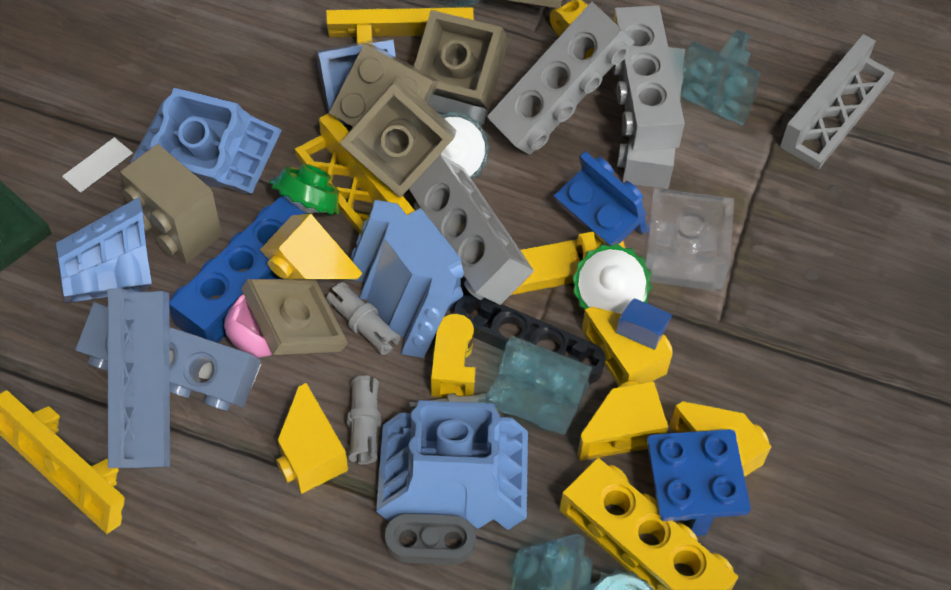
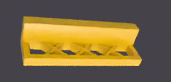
(371, 186)

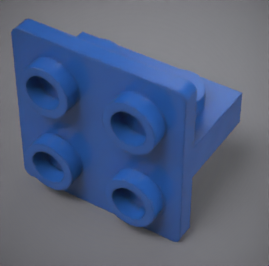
(603, 201)
(698, 477)

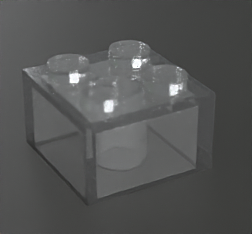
(689, 239)

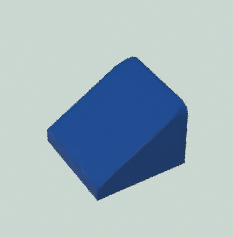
(643, 323)

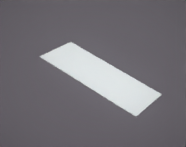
(97, 164)

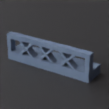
(138, 379)

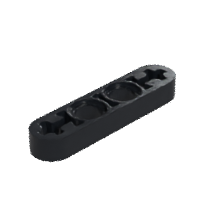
(532, 332)

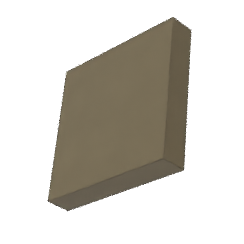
(293, 316)

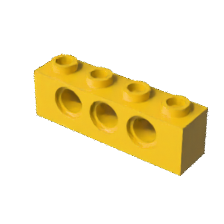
(619, 535)

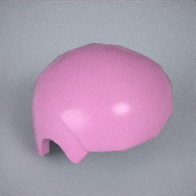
(244, 330)

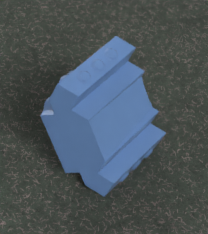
(212, 139)
(105, 256)
(407, 273)
(454, 463)

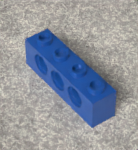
(220, 276)

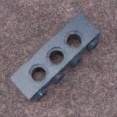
(232, 367)

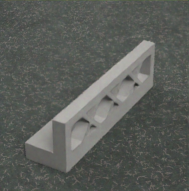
(829, 93)

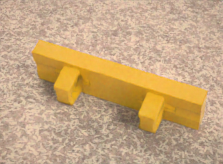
(384, 22)
(556, 262)
(84, 485)

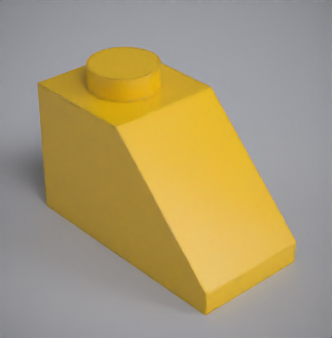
(307, 252)
(624, 357)
(623, 422)
(751, 438)
(309, 444)

